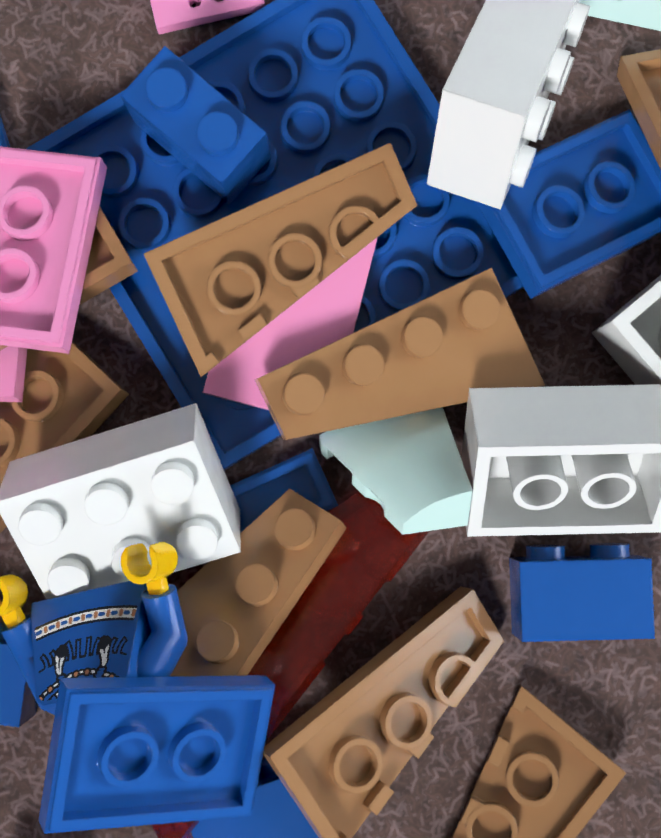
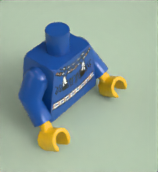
(101, 631)

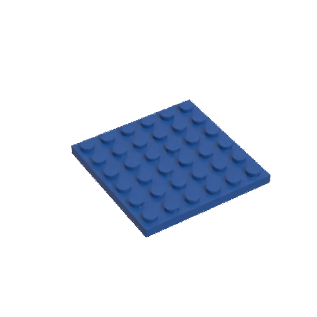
(325, 90)

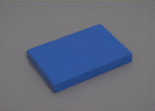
(580, 204)
(154, 750)

